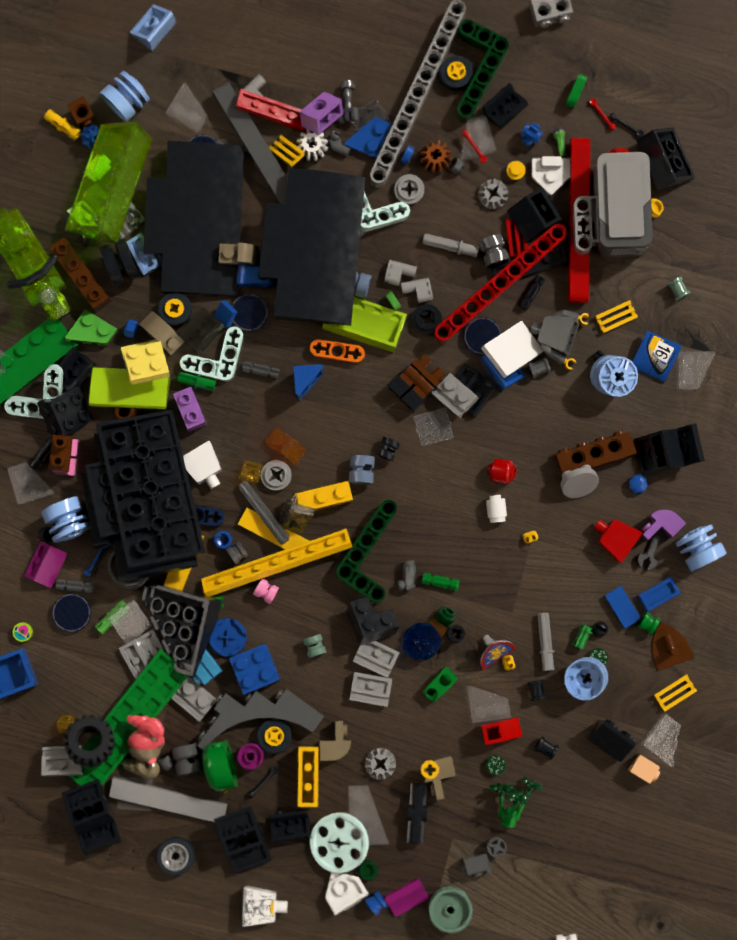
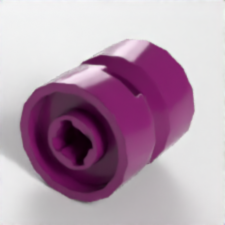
(250, 756)

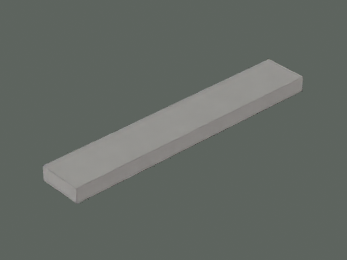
(166, 799)

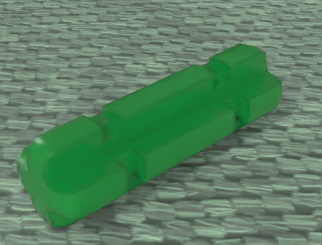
(440, 581)

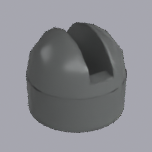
(456, 166)
(166, 762)

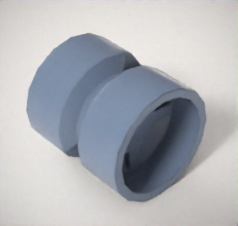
(362, 284)
(361, 469)

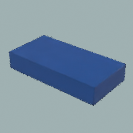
(659, 594)
(622, 607)

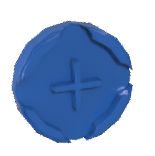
(228, 637)

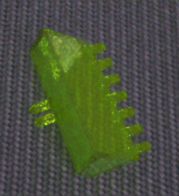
(109, 181)

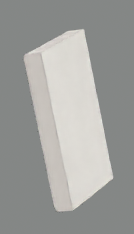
(512, 349)

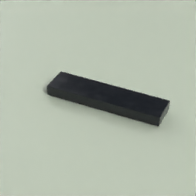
(553, 259)

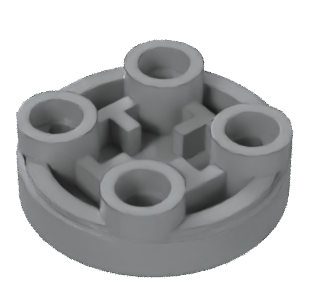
(579, 482)

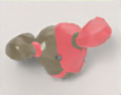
(144, 746)

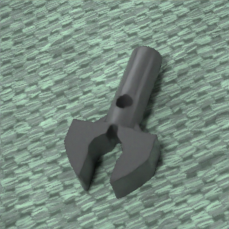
(650, 553)

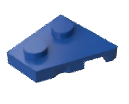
(370, 138)

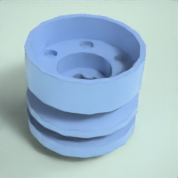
(124, 96)
(604, 378)
(65, 519)
(700, 547)
(575, 680)

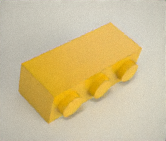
(325, 496)
(308, 776)

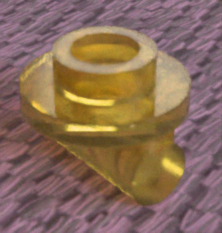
(63, 723)

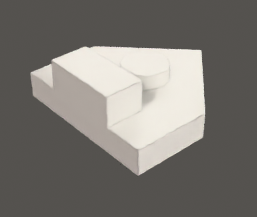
(550, 172)
(344, 892)

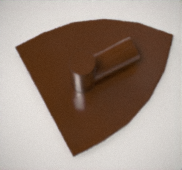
(669, 647)

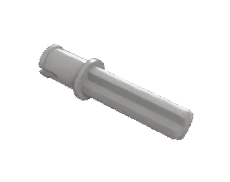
(450, 245)
(545, 642)

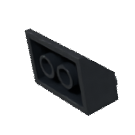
(667, 158)

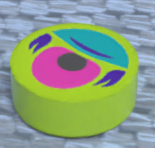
(22, 632)

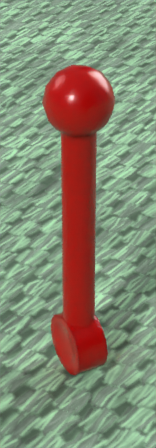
(592, 102)
(483, 158)

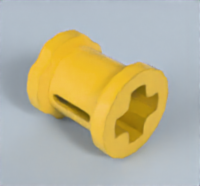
(425, 773)

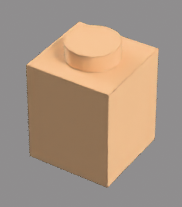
(644, 769)

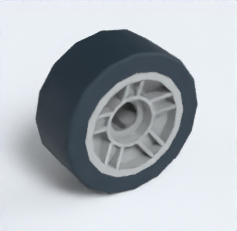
(174, 866)

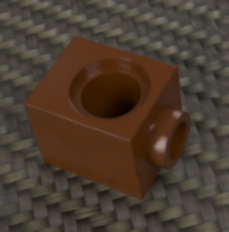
(78, 106)

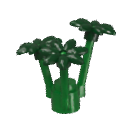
(511, 815)

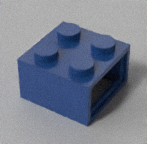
(254, 669)
(16, 673)

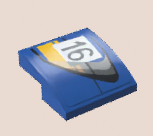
(656, 356)

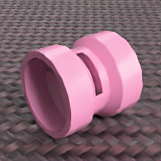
(266, 591)

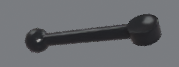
(639, 133)
(251, 794)

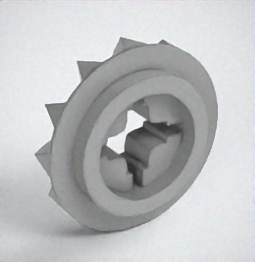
(402, 183)
(495, 202)
(277, 466)
(370, 763)

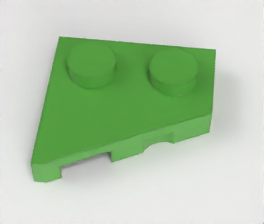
(91, 330)

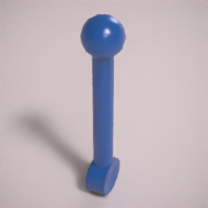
(87, 573)

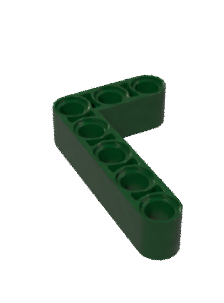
(484, 69)
(365, 550)

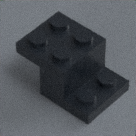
(669, 449)
(91, 817)
(242, 839)

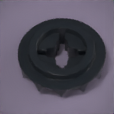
(423, 311)

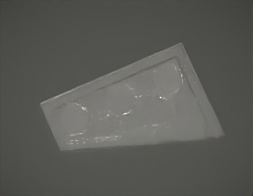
(364, 809)

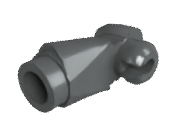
(409, 572)

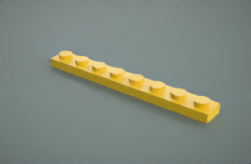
(276, 563)

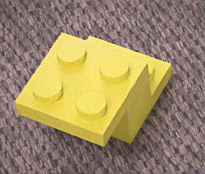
(145, 361)

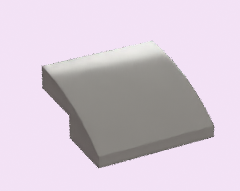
(141, 651)

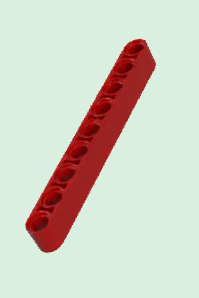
(578, 186)
(504, 275)

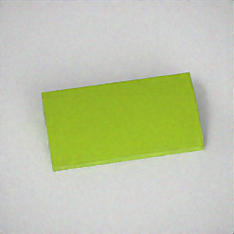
(372, 325)
(112, 389)

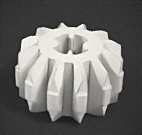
(319, 143)

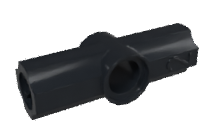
(416, 812)

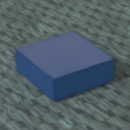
(225, 313)

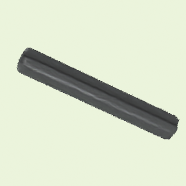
(264, 512)

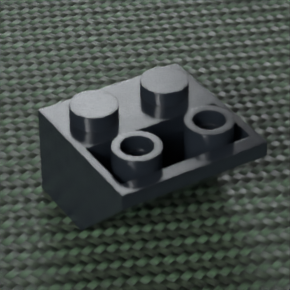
(534, 214)
(611, 740)

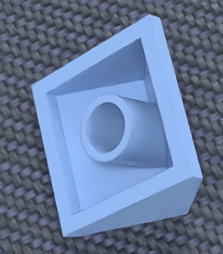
(153, 26)

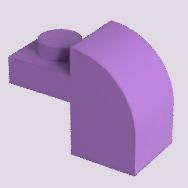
(665, 520)

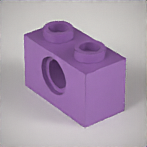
(321, 112)
(190, 409)

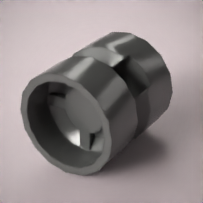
(494, 251)
(186, 759)

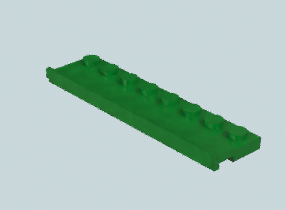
(32, 357)

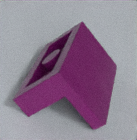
(45, 564)
(406, 897)

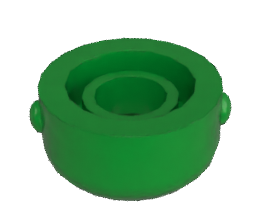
(219, 766)

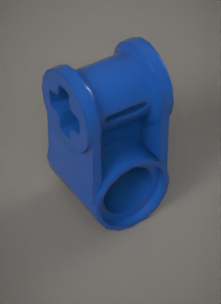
(249, 277)

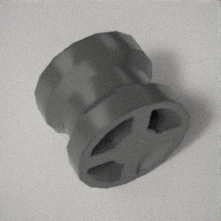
(237, 552)
(499, 848)

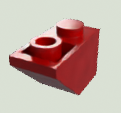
(501, 730)

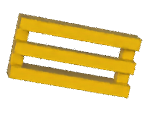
(283, 140)
(630, 310)
(661, 701)

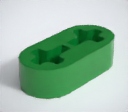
(576, 91)

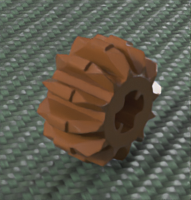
(429, 152)

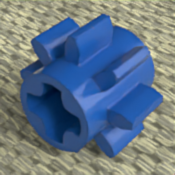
(531, 134)
(89, 136)

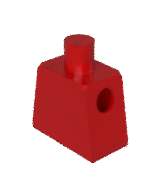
(617, 538)

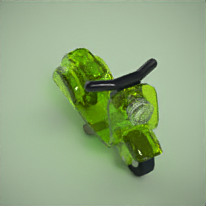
(31, 265)

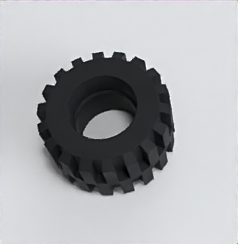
(83, 726)

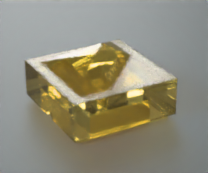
(251, 471)

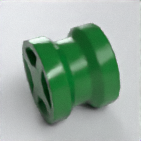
(649, 623)

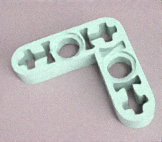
(367, 213)
(217, 365)
(57, 384)

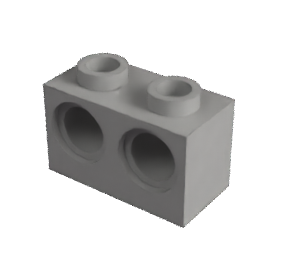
(553, 15)

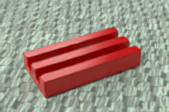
(509, 237)

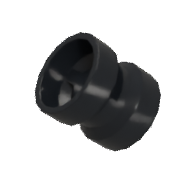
(388, 449)

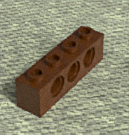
(80, 274)
(622, 440)

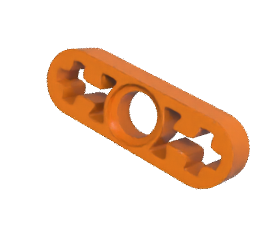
(324, 343)

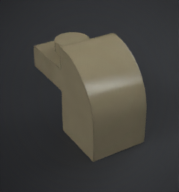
(239, 254)
(161, 331)
(335, 749)
(446, 770)

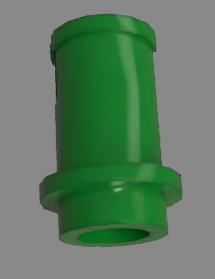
(582, 636)

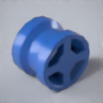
(376, 902)

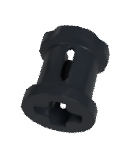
(461, 635)
(537, 690)
(546, 748)

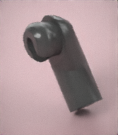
(336, 145)

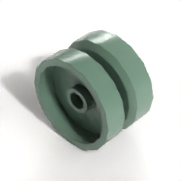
(447, 897)

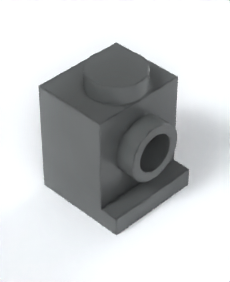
(475, 865)

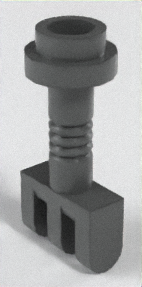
(349, 113)

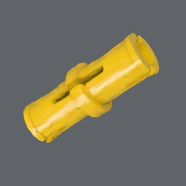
(62, 124)

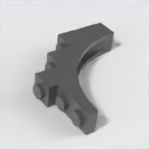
(232, 712)

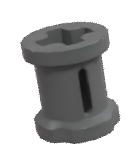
(539, 367)

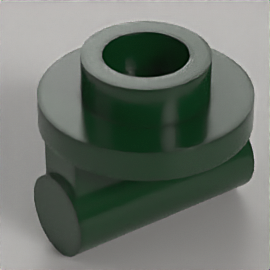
(445, 616)

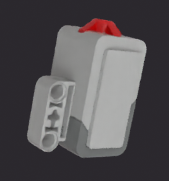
(617, 207)

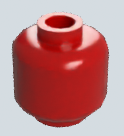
(502, 471)

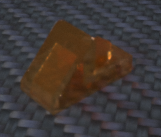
(285, 446)

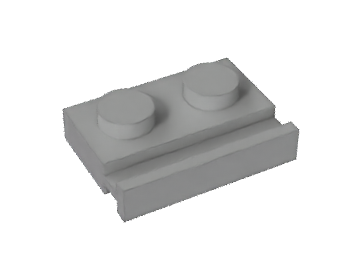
(455, 395)
(376, 657)
(370, 689)
(194, 699)
(57, 762)

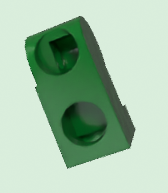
(440, 684)

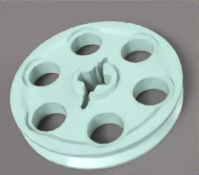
(345, 836)

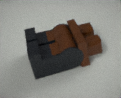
(420, 378)

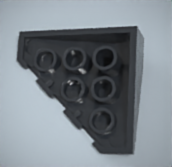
(184, 621)

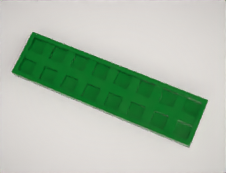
(144, 698)

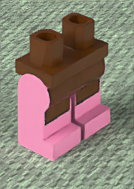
(61, 452)

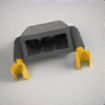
(558, 334)

